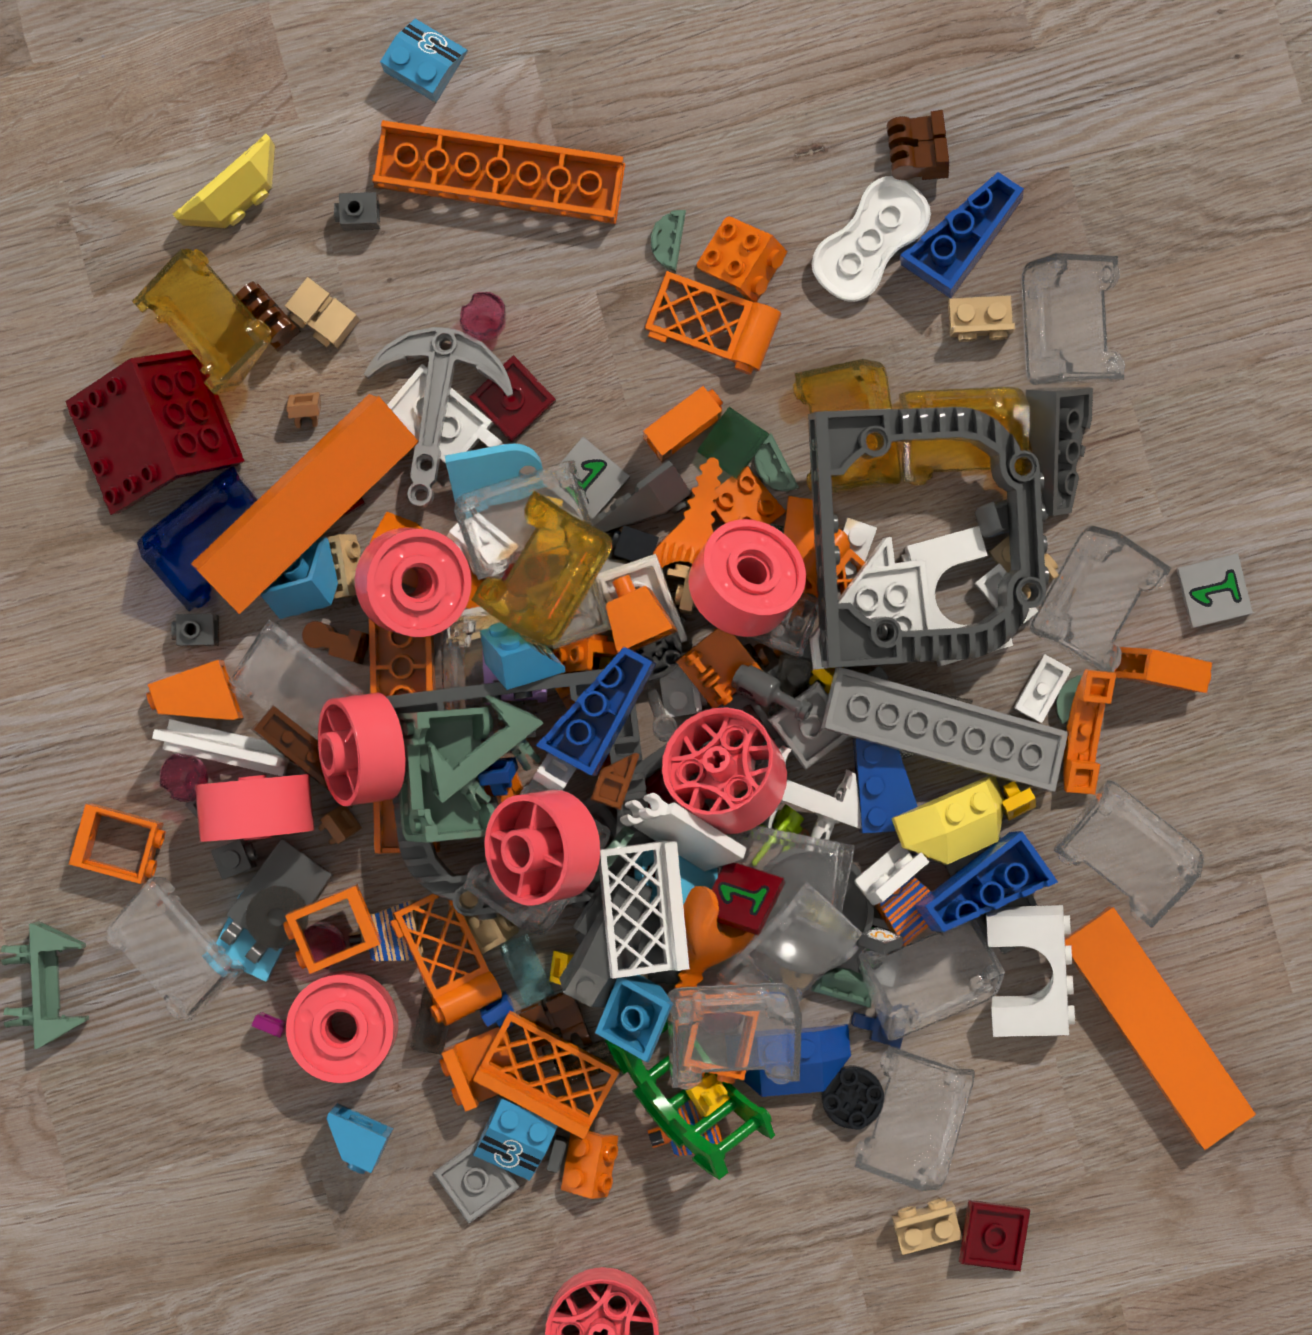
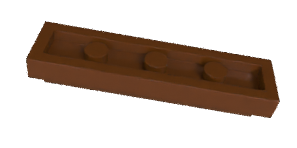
(291, 742)

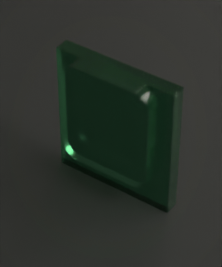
(733, 442)

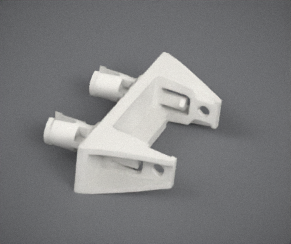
(830, 810)

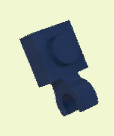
(872, 1023)

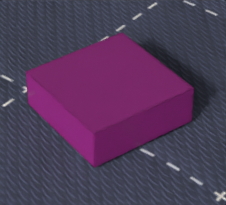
(269, 1024)

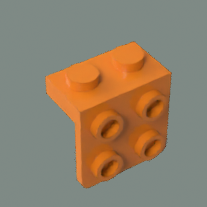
(742, 257)
(462, 1063)

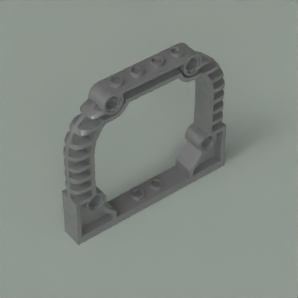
(835, 444)
(422, 857)

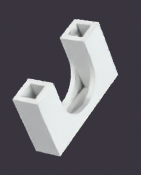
(941, 555)
(1045, 931)

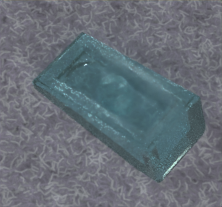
(526, 969)

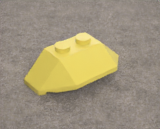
(233, 190)
(954, 822)

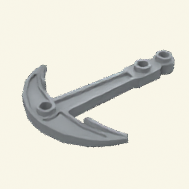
(440, 372)

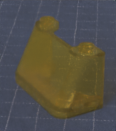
(206, 318)
(852, 386)
(925, 457)
(549, 574)

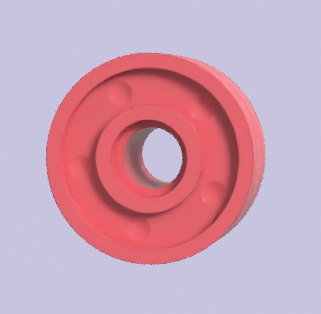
(747, 578)
(441, 586)
(361, 749)
(542, 847)
(316, 1043)

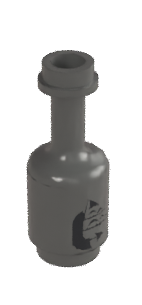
(766, 689)

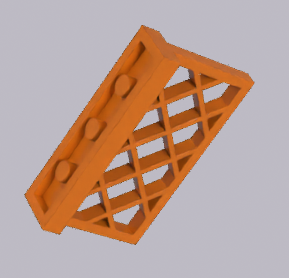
(532, 1097)

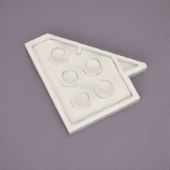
(886, 591)

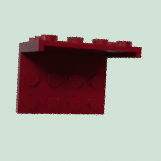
(152, 426)

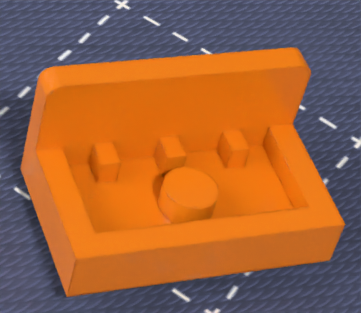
(580, 655)
(590, 1165)

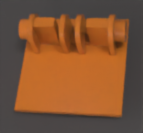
(746, 500)
(714, 664)

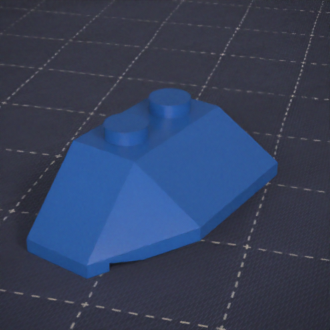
(822, 1057)

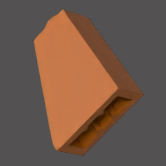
(1164, 669)
(196, 693)

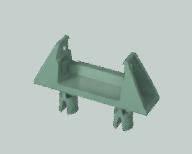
(462, 777)
(44, 965)

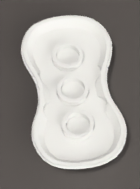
(855, 257)

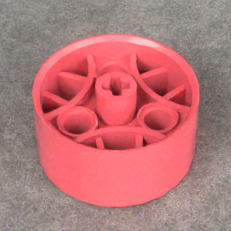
(725, 769)
(254, 808)
(598, 1313)

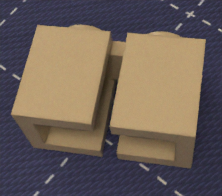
(322, 313)

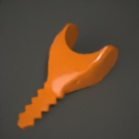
(693, 532)
(706, 938)

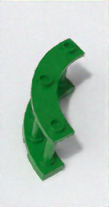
(665, 1112)

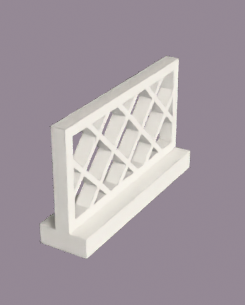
(222, 747)
(670, 908)

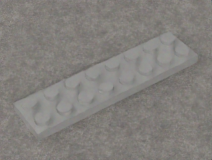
(944, 729)

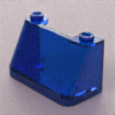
(190, 530)

